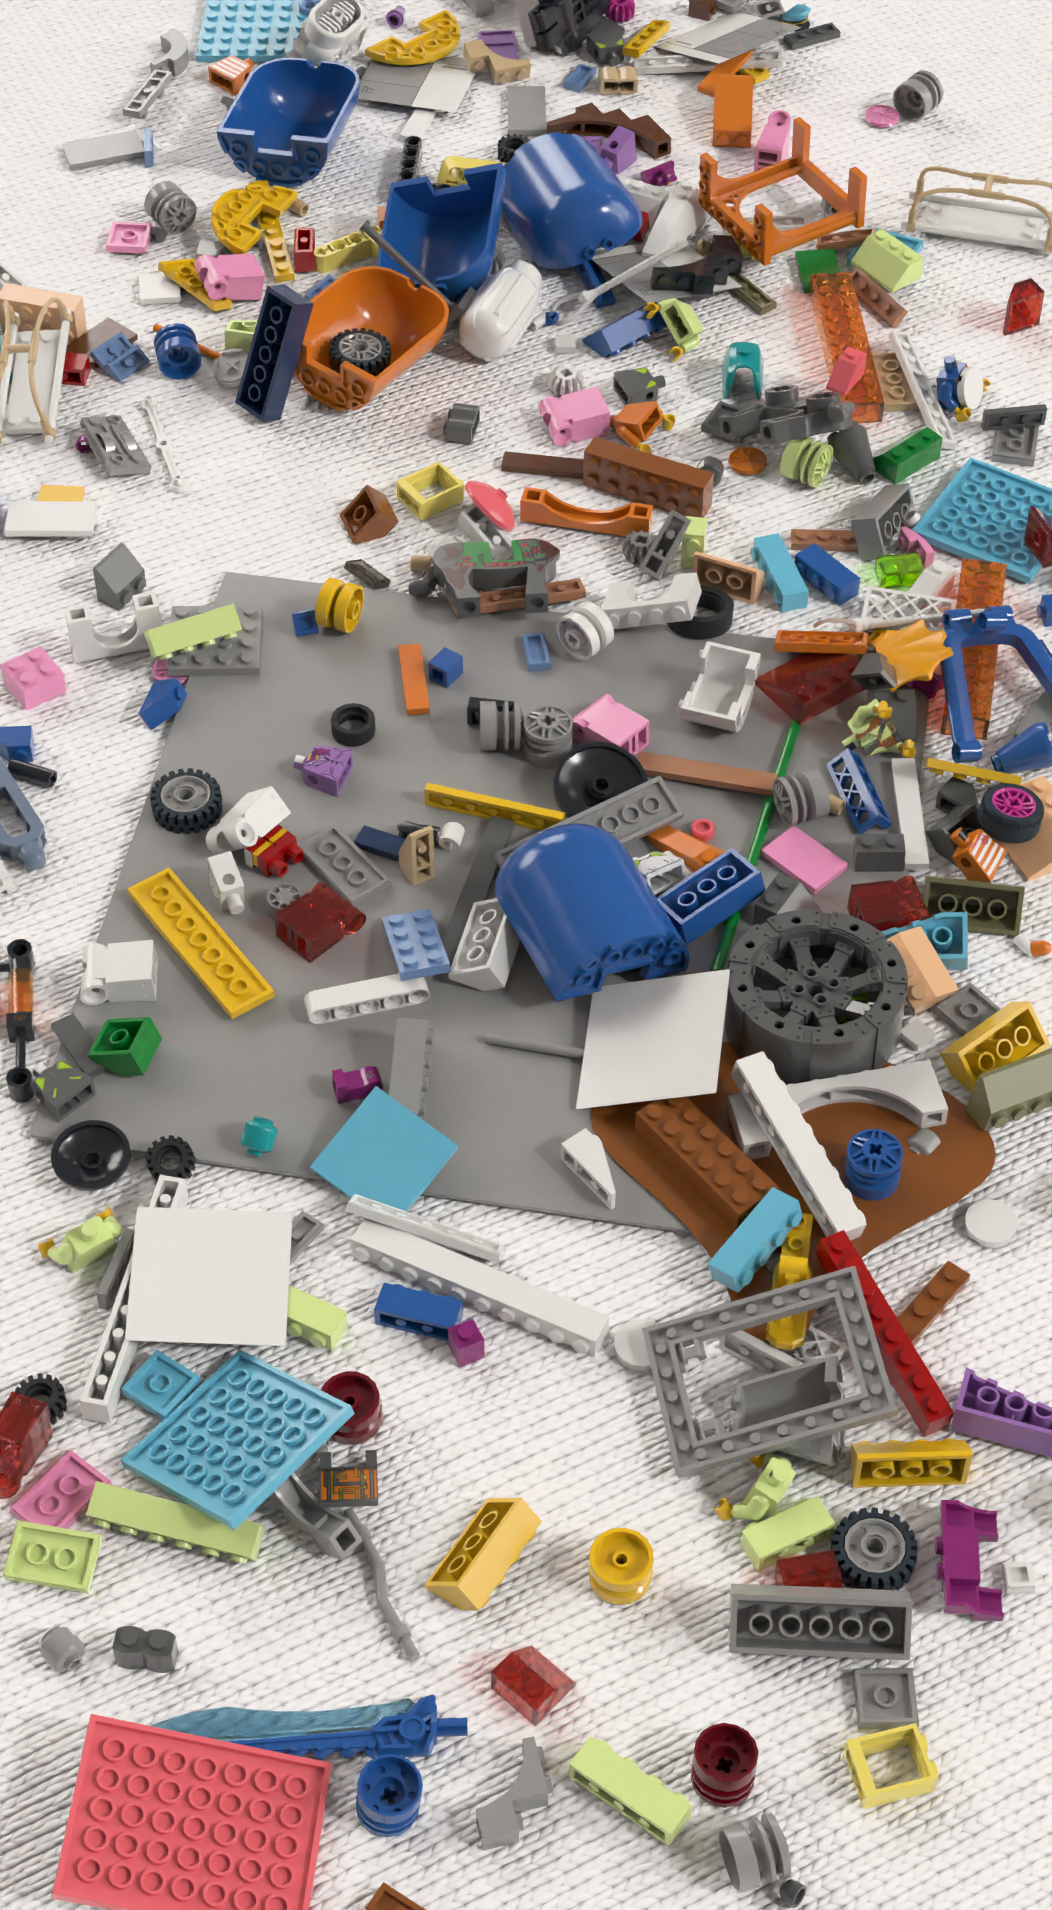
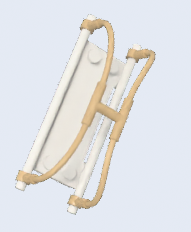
(980, 225)
(35, 374)

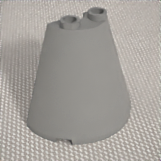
(792, 1392)

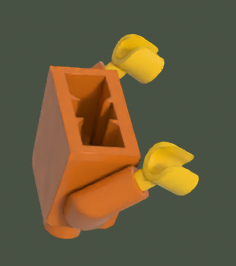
(638, 422)

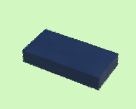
(379, 842)

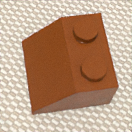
(368, 516)

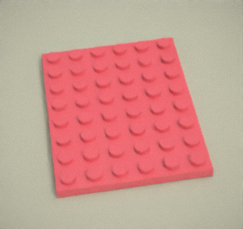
(189, 1823)

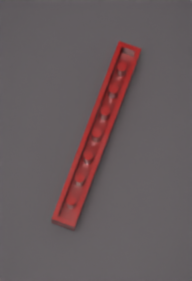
(900, 1358)

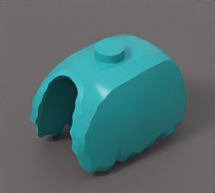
(743, 356)

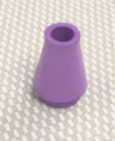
(396, 17)

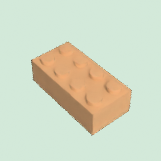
(29, 302)

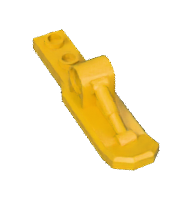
(792, 1268)

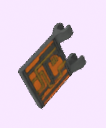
(348, 1485)

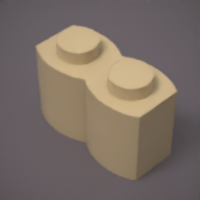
(617, 80)

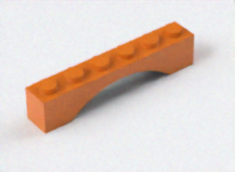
(544, 508)

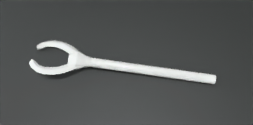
(587, 297)
(860, 625)

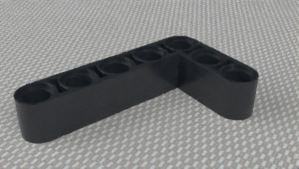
(411, 161)

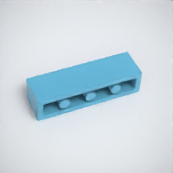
(780, 572)
(755, 1240)

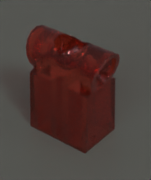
(887, 903)
(317, 922)
(23, 1437)

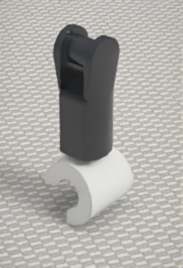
(450, 835)

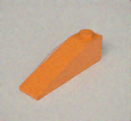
(685, 846)

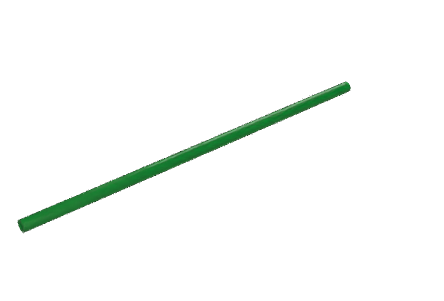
(757, 844)

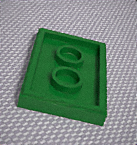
(815, 262)

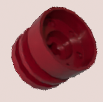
(724, 1765)

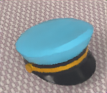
(797, 16)

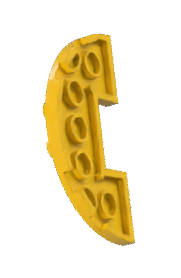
(438, 41)
(239, 207)

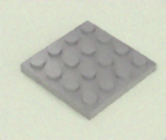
(225, 657)

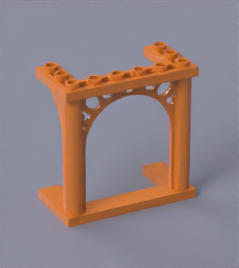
(763, 238)

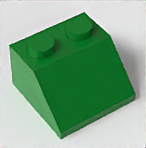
(126, 1045)

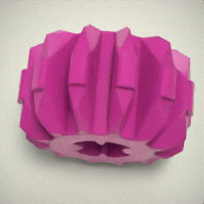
(620, 10)

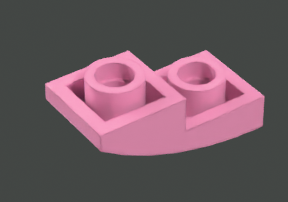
(913, 543)

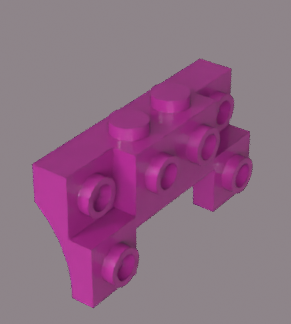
(960, 1563)

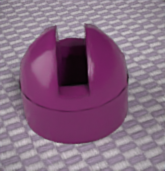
(82, 445)

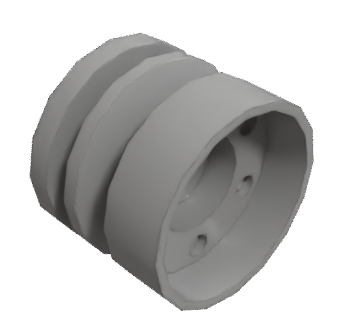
(918, 95)
(170, 207)
(500, 725)
(547, 735)
(801, 797)
(760, 1850)

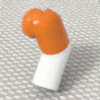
(1032, 948)

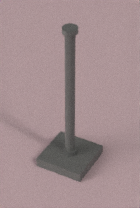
(455, 308)

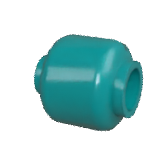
(259, 1135)

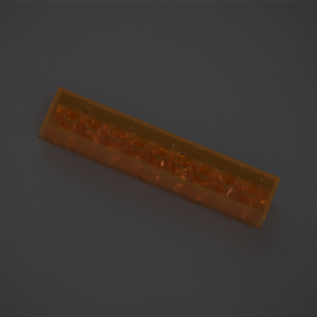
(840, 327)
(978, 587)

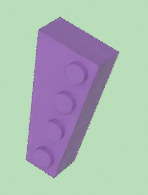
(1002, 1415)

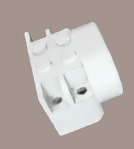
(330, 32)

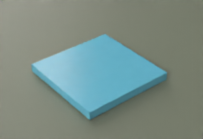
(384, 1153)

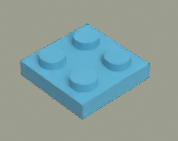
(160, 1385)

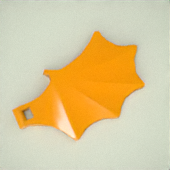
(911, 651)

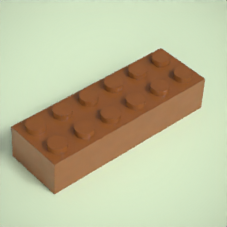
(647, 478)
(703, 1158)

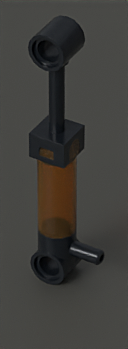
(20, 1015)

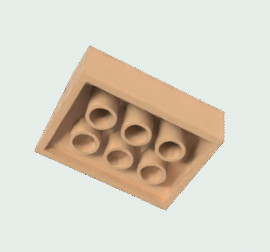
(1035, 856)

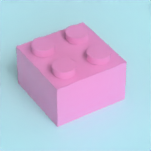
(33, 678)

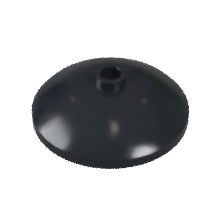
(87, 1144)

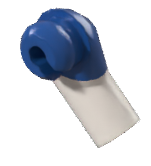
(544, 319)

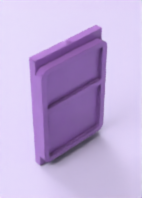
(501, 42)

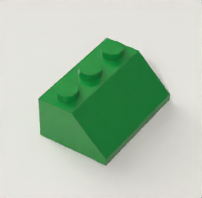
(908, 455)

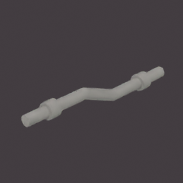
(399, 1631)

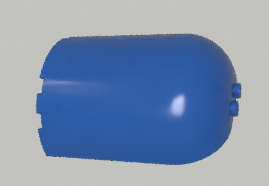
(289, 119)
(566, 201)
(446, 230)
(585, 911)

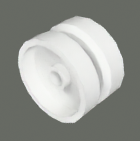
(585, 631)

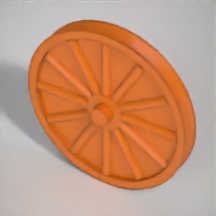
(747, 460)

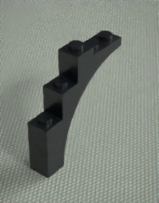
(702, 275)

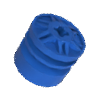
(177, 351)
(873, 1164)
(391, 1779)

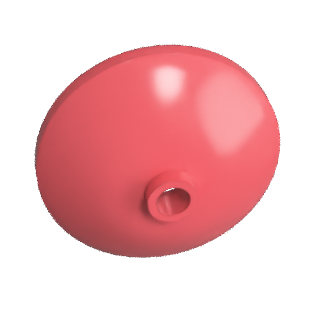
(492, 503)

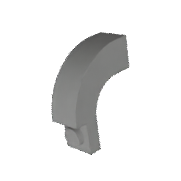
(176, 53)

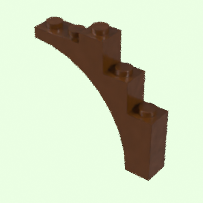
(592, 122)

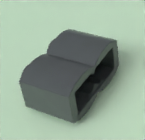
(462, 423)
(141, 1649)

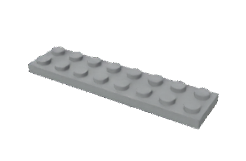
(625, 815)

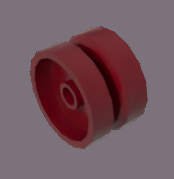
(365, 1401)

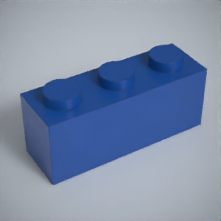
(827, 574)
(417, 1311)

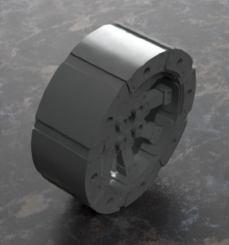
(806, 1039)

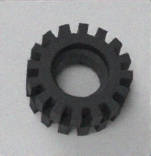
(509, 145)
(170, 1145)
(48, 1387)

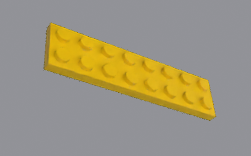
(201, 943)

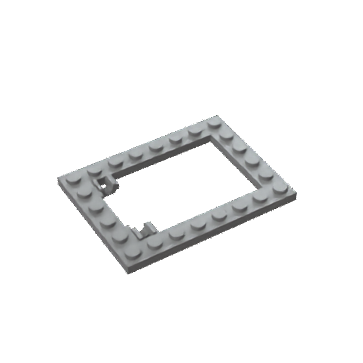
(668, 1356)

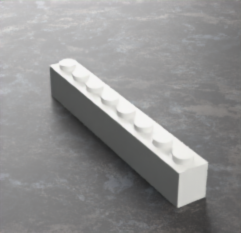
(797, 1146)

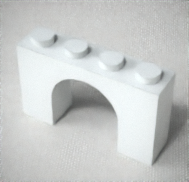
(673, 606)
(91, 644)

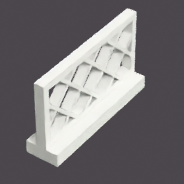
(910, 598)
(774, 1359)

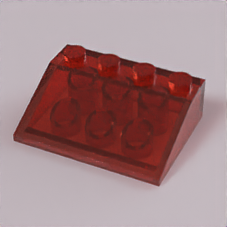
(811, 683)

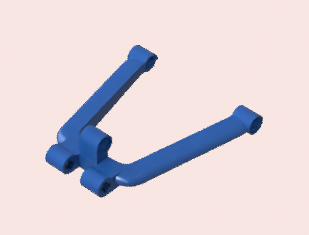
(991, 627)

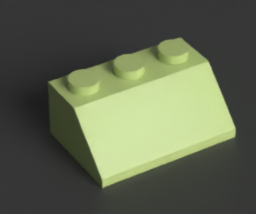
(888, 261)

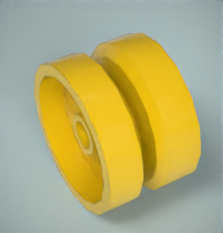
(339, 605)
(621, 1566)

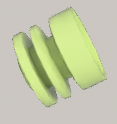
(806, 461)

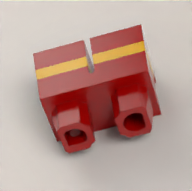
(273, 852)

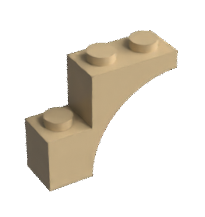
(501, 69)

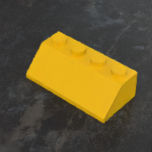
(997, 1041)
(909, 1463)
(484, 1553)

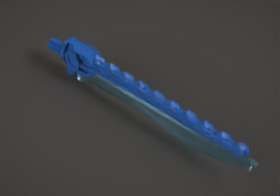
(389, 1728)

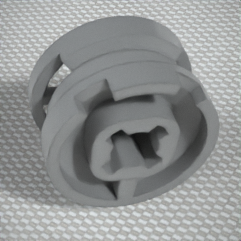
(280, 898)

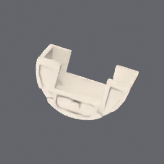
(723, 687)

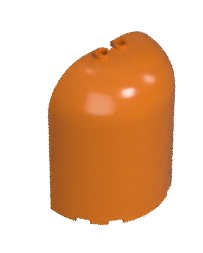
(372, 300)

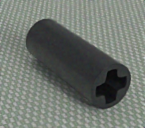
(32, 772)

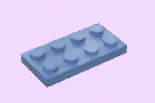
(415, 944)

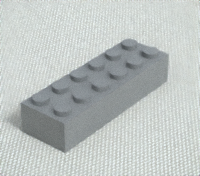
(820, 1621)

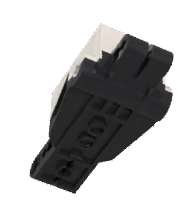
(558, 22)

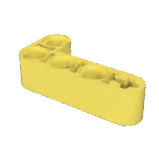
(453, 169)
(345, 251)

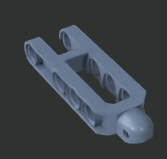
(28, 846)

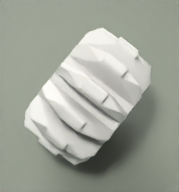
(566, 380)

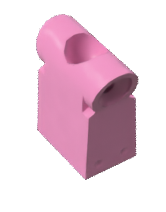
(774, 140)
(231, 276)
(576, 416)
(611, 724)

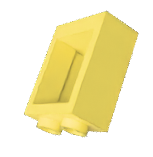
(409, 488)
(897, 1737)

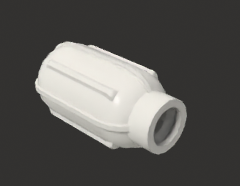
(500, 311)

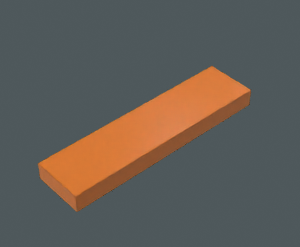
(728, 67)
(413, 679)

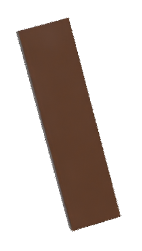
(542, 465)

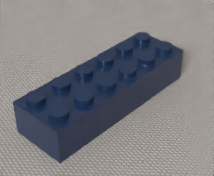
(274, 352)

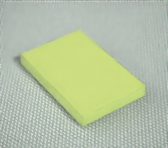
(52, 1557)

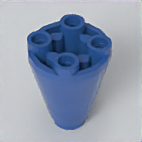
(1025, 752)

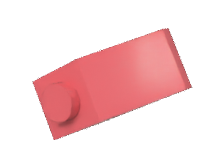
(847, 371)

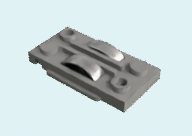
(114, 445)

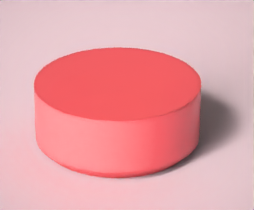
(703, 829)

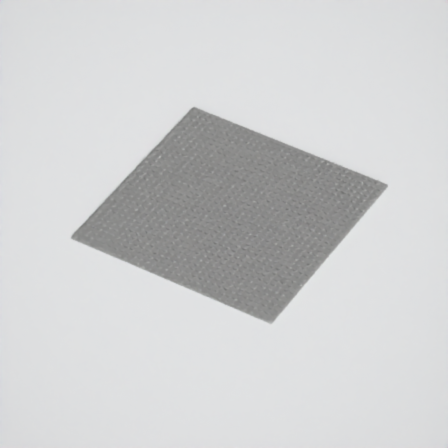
(493, 1101)

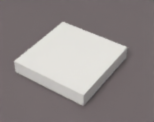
(158, 289)

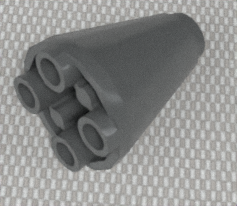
(854, 452)

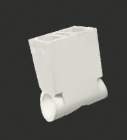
(247, 821)
(119, 972)

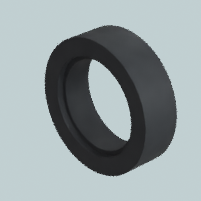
(708, 626)

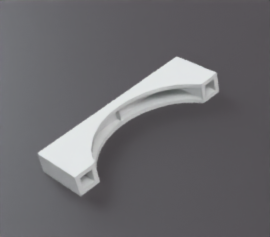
(902, 1088)

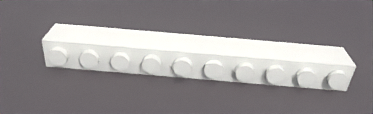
(481, 1286)
(114, 1352)

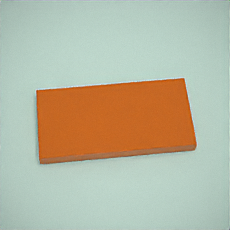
(821, 641)

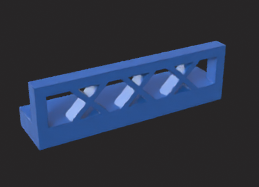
(592, 278)
(865, 787)

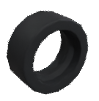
(353, 712)

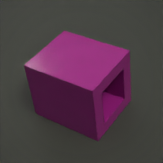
(466, 1342)

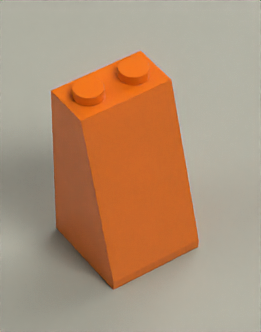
(732, 111)

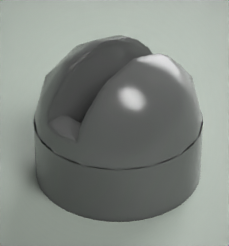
(158, 234)
(792, 1892)

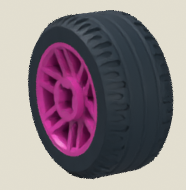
(1010, 813)

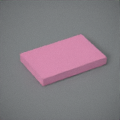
(804, 859)
(60, 1494)

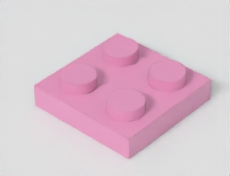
(129, 237)

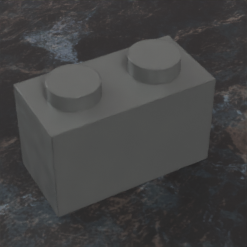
(878, 852)

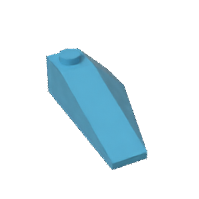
(947, 935)

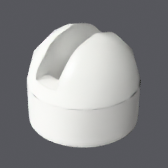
(912, 519)

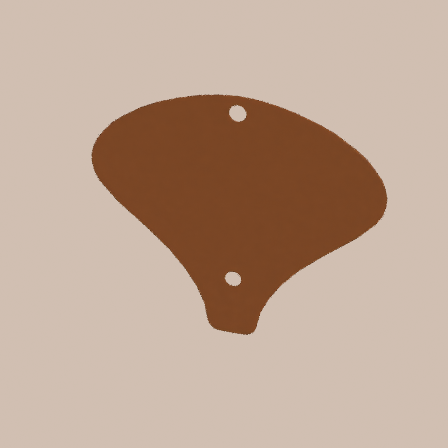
(924, 1187)

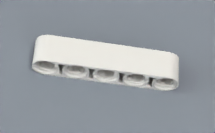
(364, 998)

